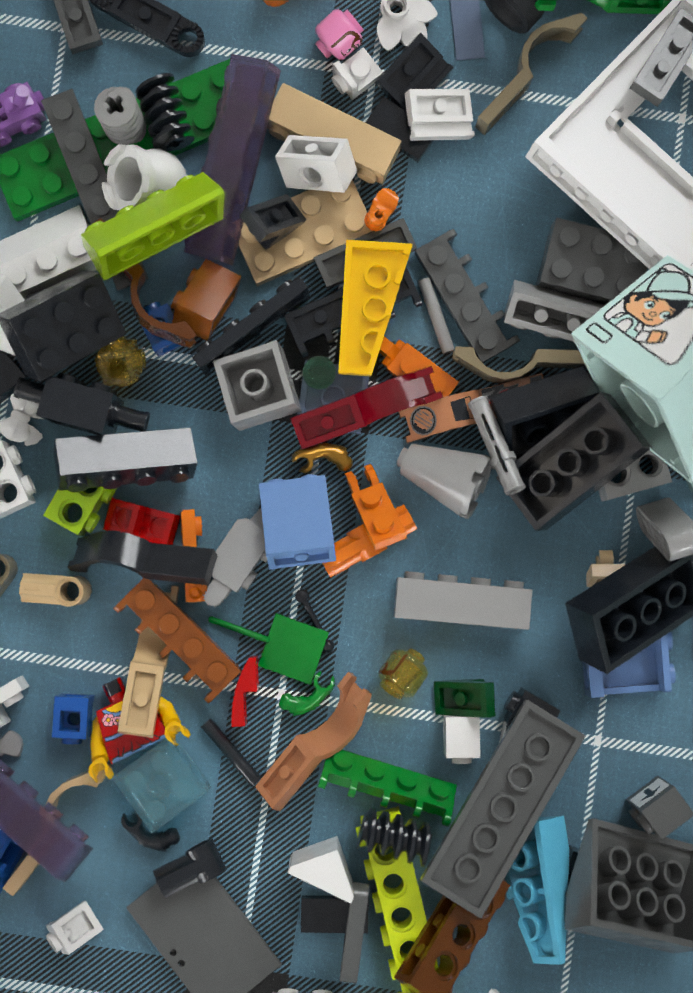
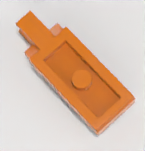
(403, 359)
(190, 528)

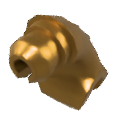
(333, 453)

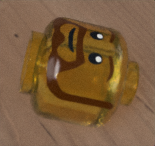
(403, 673)

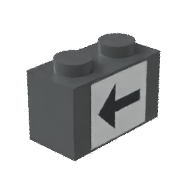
(659, 808)

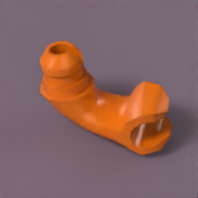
(381, 209)

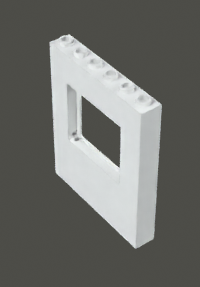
(617, 169)

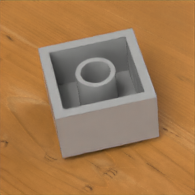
(257, 385)

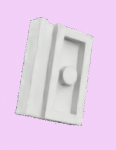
(439, 114)

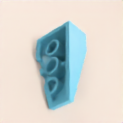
(539, 889)

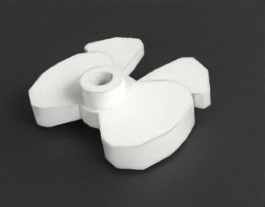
(17, 427)

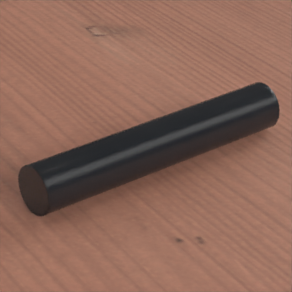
(231, 752)

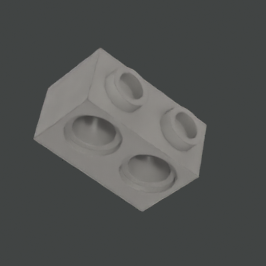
(635, 480)

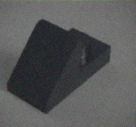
(272, 219)

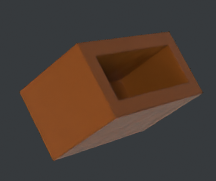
(206, 298)

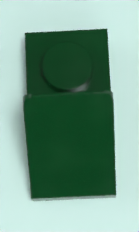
(464, 698)

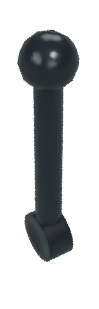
(302, 596)

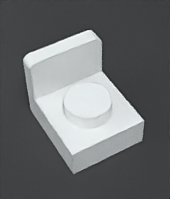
(355, 74)
(9, 695)
(73, 929)

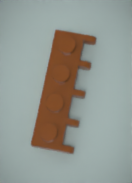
(180, 636)

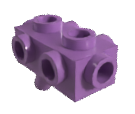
(20, 111)

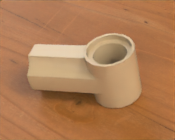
(53, 589)

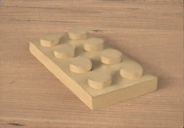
(329, 223)

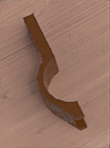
(177, 333)

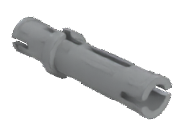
(510, 480)

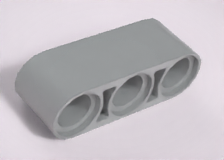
(667, 528)

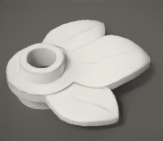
(404, 25)

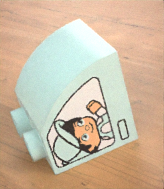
(644, 358)

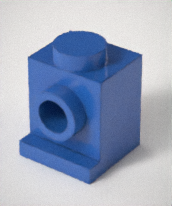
(164, 312)
(63, 727)

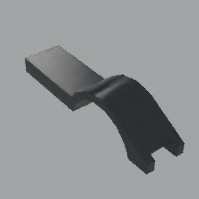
(147, 559)

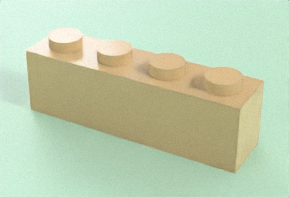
(305, 116)

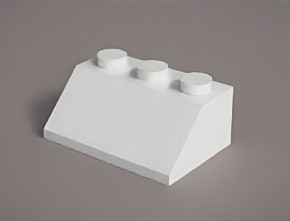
(46, 252)

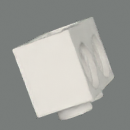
(12, 474)

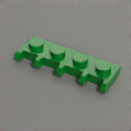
(390, 784)

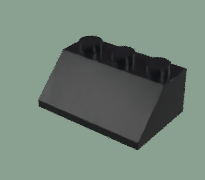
(540, 407)

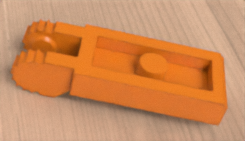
(376, 510)

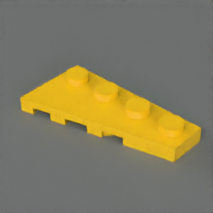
(369, 293)

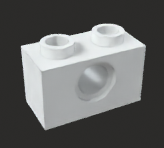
(316, 163)

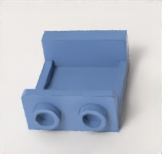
(296, 521)
(641, 673)

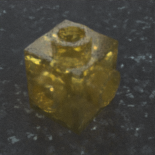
(120, 372)

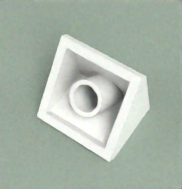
(324, 867)

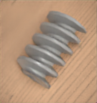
(120, 115)

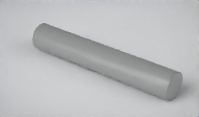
(436, 315)

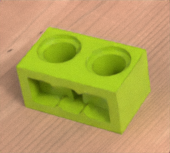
(89, 502)

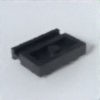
(415, 68)

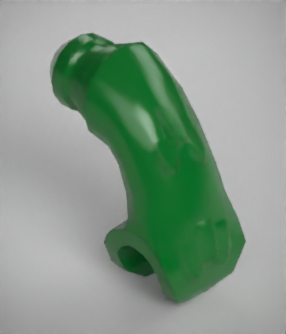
(302, 704)

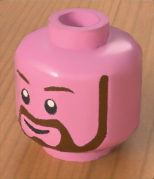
(338, 34)

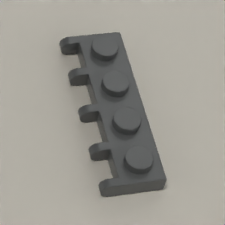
(463, 297)

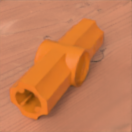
(358, 546)

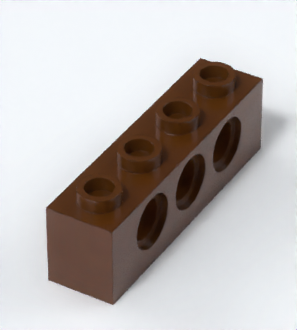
(437, 941)

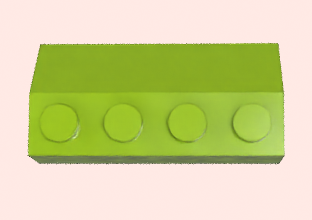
(154, 224)

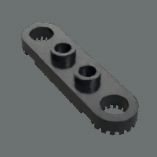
(155, 22)

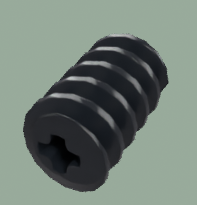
(161, 113)
(395, 836)

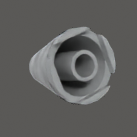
(447, 475)

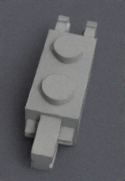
(237, 559)

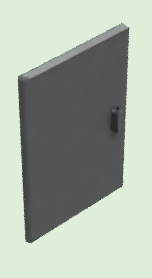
(208, 935)

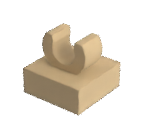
(603, 567)

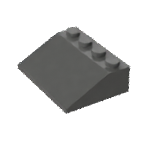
(632, 888)

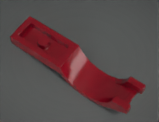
(364, 407)

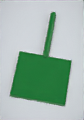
(290, 647)

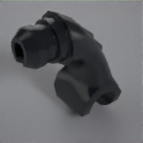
(157, 841)

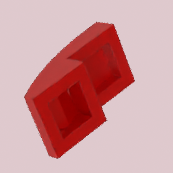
(141, 521)
(247, 682)

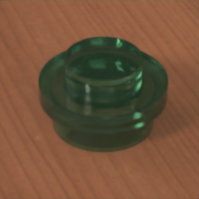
(319, 372)

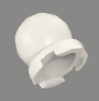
(138, 173)

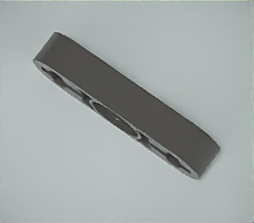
(354, 933)

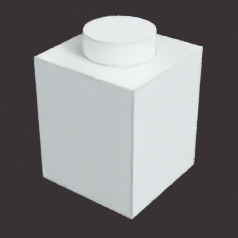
(461, 738)

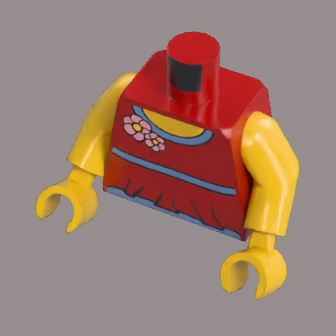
(111, 746)

